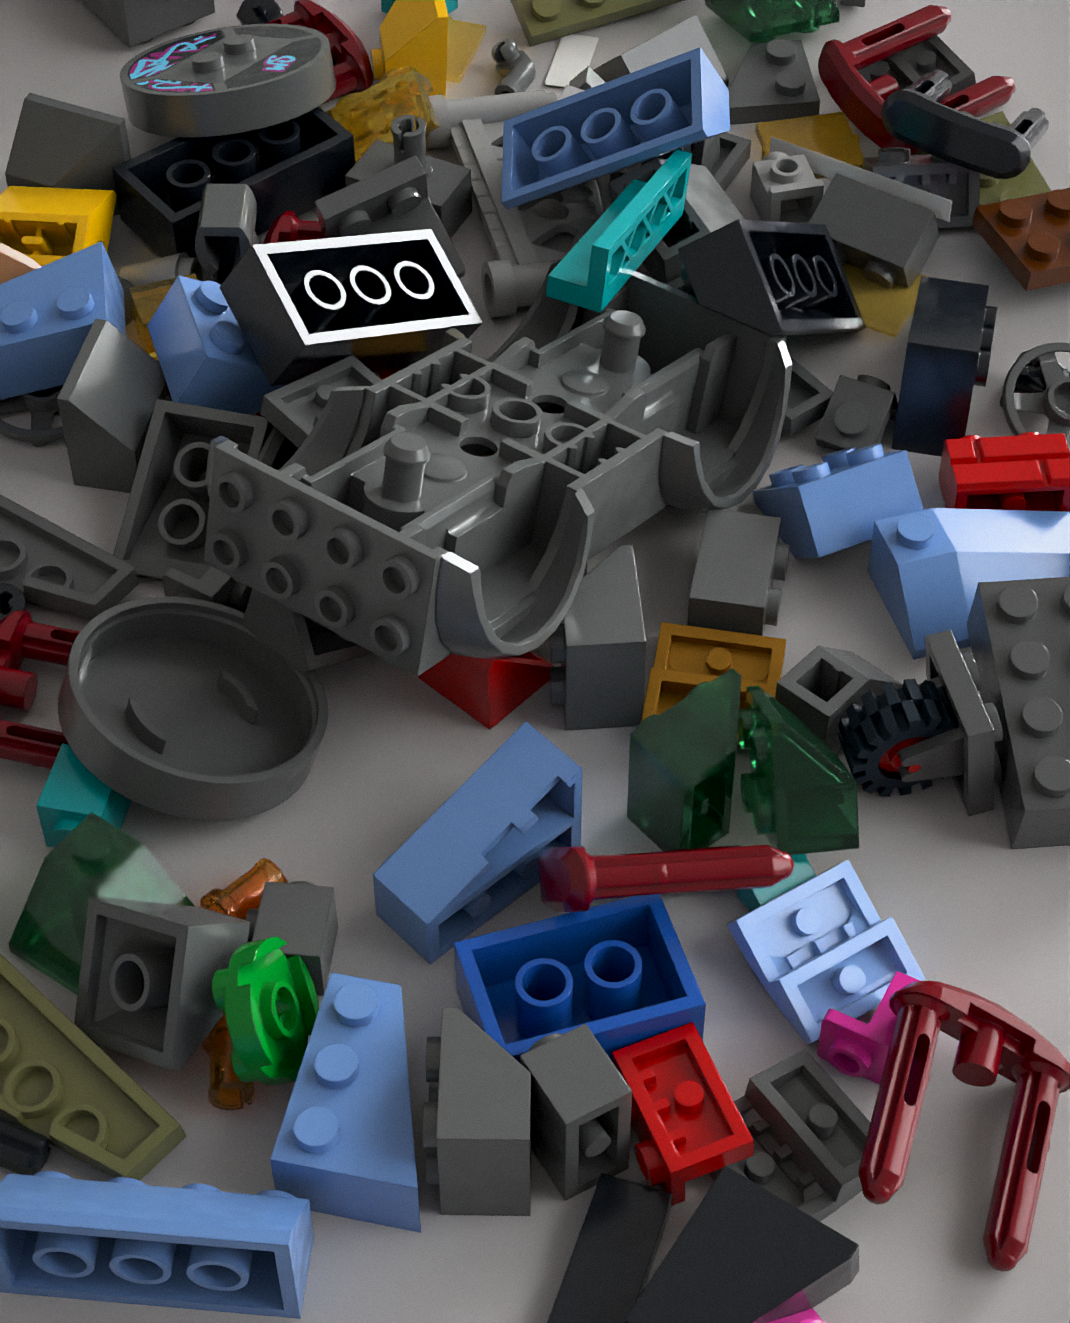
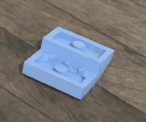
(823, 950)

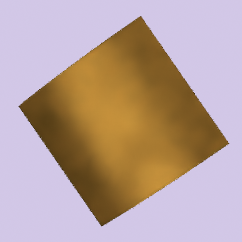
(699, 655)

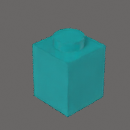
(72, 795)

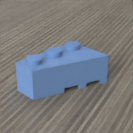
(481, 845)

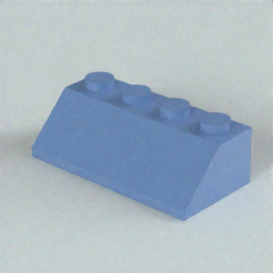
(612, 127)
(154, 1244)

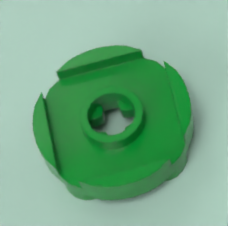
(267, 1011)

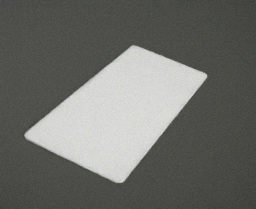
(570, 59)

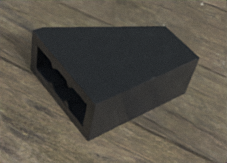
(746, 1261)

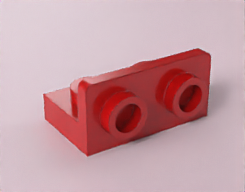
(680, 1110)

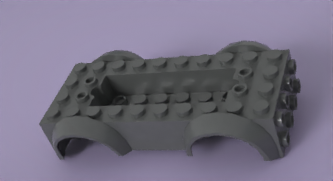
(430, 550)

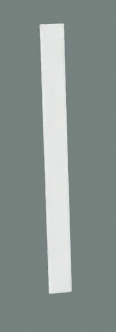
(829, 167)

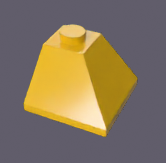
(414, 36)

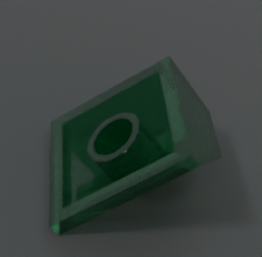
(87, 863)

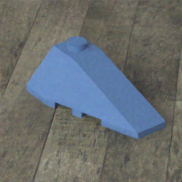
(935, 557)

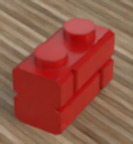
(1006, 472)

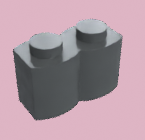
(225, 229)

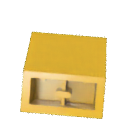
(55, 220)

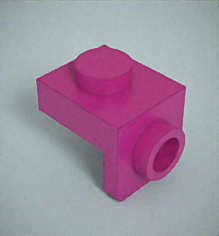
(860, 1047)

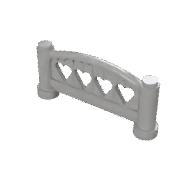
(521, 264)

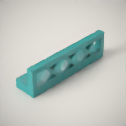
(622, 237)

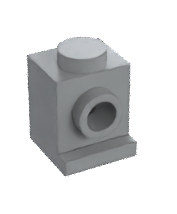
(784, 179)

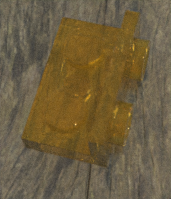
(371, 112)

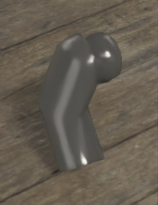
(513, 66)

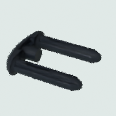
(958, 136)

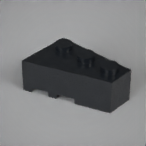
(942, 363)

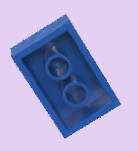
(597, 967)

